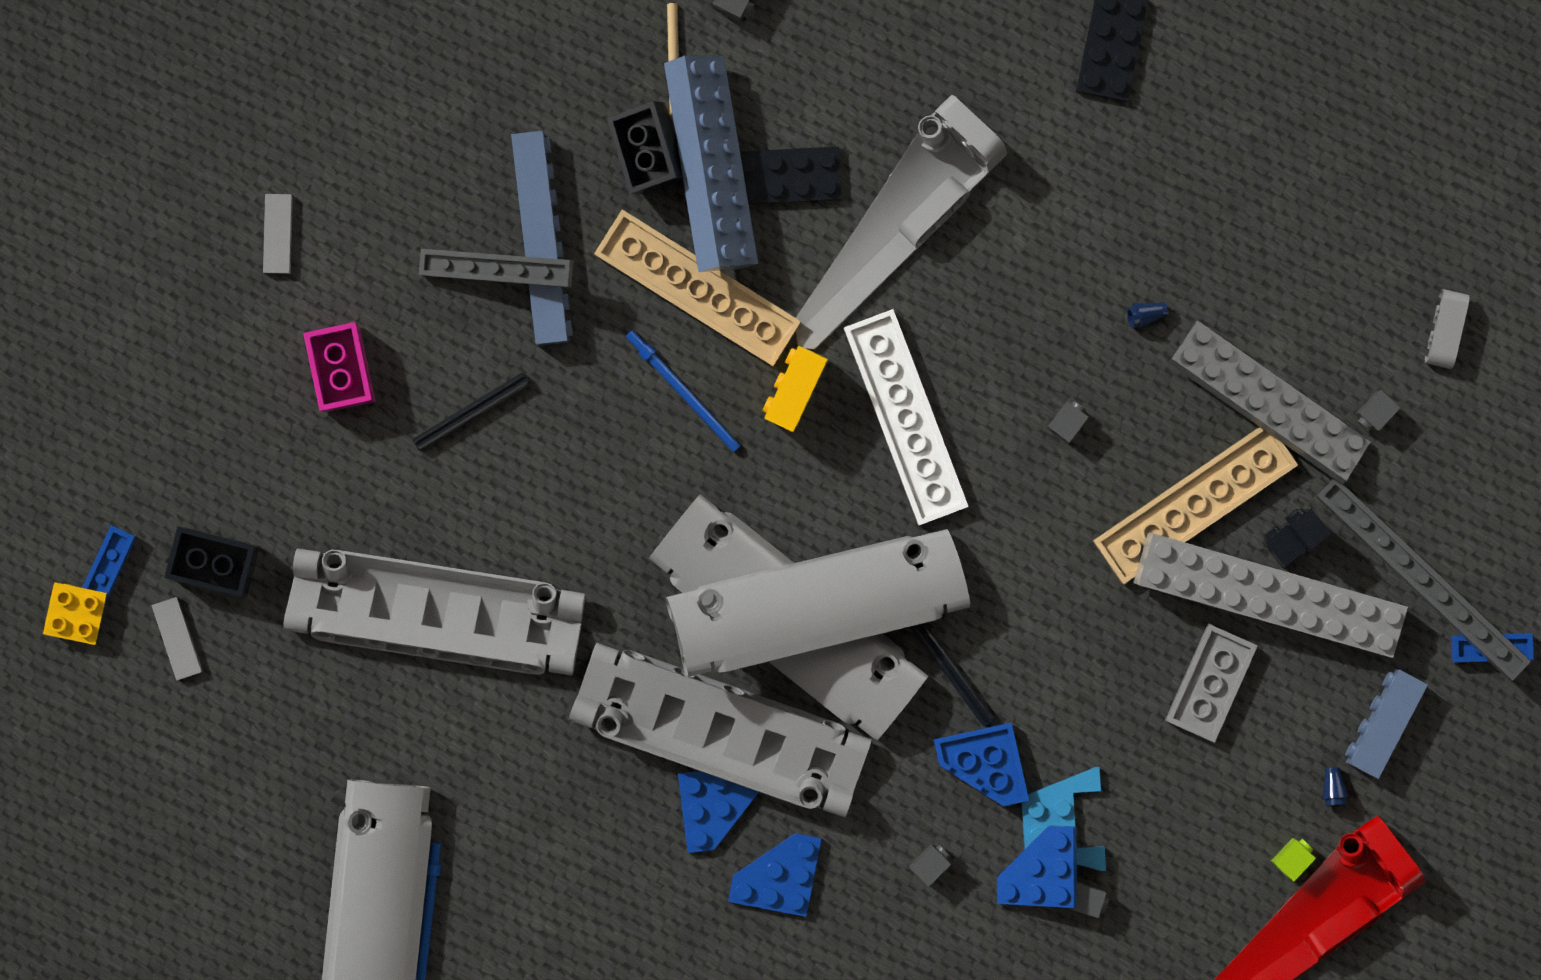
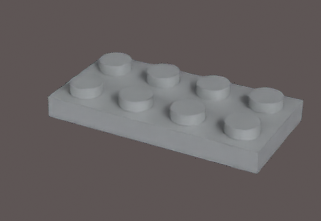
(1211, 683)

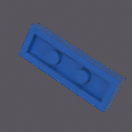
(109, 561)
(1464, 652)

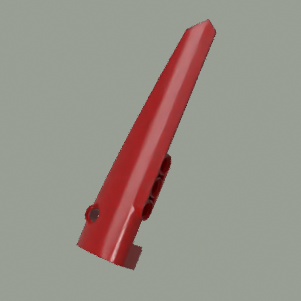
(1330, 906)

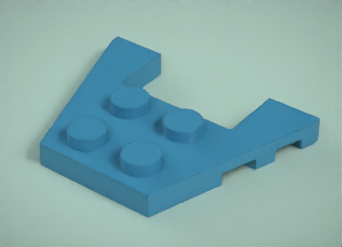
(1055, 807)

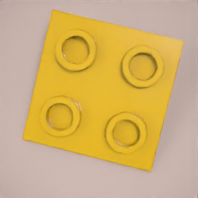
(74, 613)

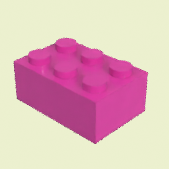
(339, 367)

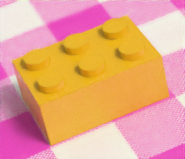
(794, 388)

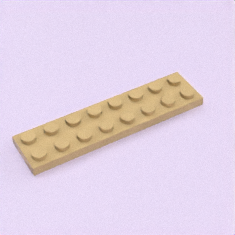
(704, 295)
(1197, 499)

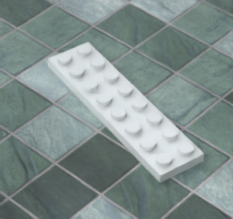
(905, 417)

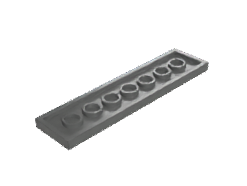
(1269, 402)

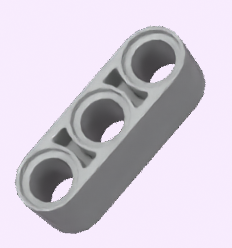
(1448, 329)

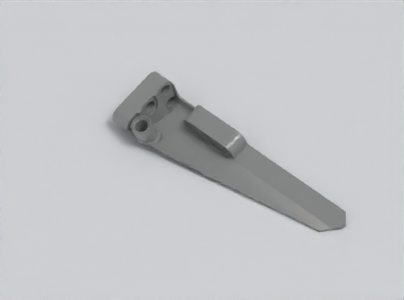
(910, 207)

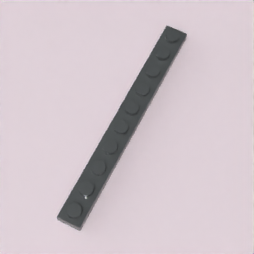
(1423, 579)

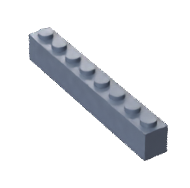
(539, 233)

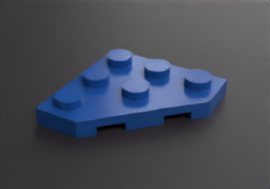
(986, 762)
(710, 808)
(1043, 872)
(779, 878)

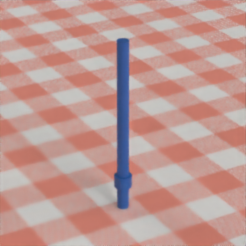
(648, 354)
(432, 872)

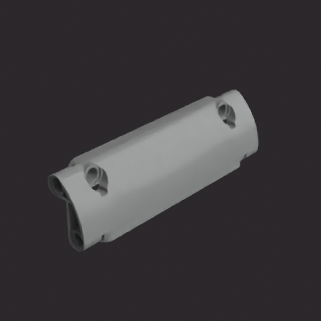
(818, 603)
(434, 612)
(834, 675)
(720, 729)
(378, 883)

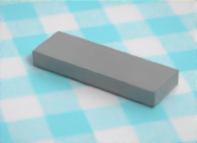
(277, 234)
(177, 638)

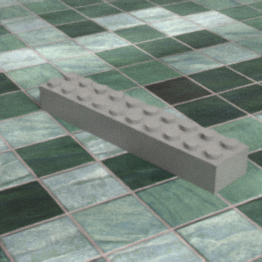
(1270, 595)

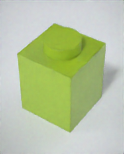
(1294, 858)

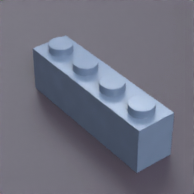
(1386, 723)

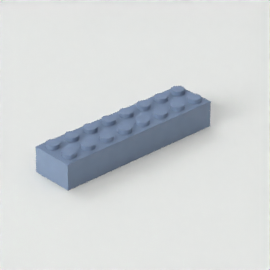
(710, 163)

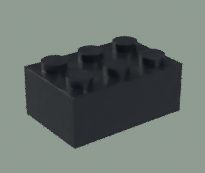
(646, 147)
(212, 562)

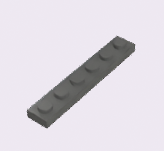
(496, 267)

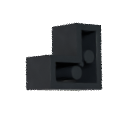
(1298, 534)

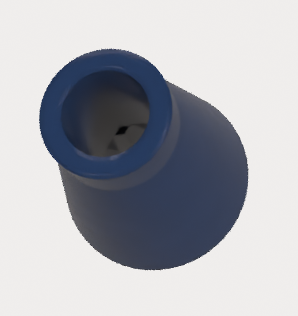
(1143, 314)
(1334, 788)

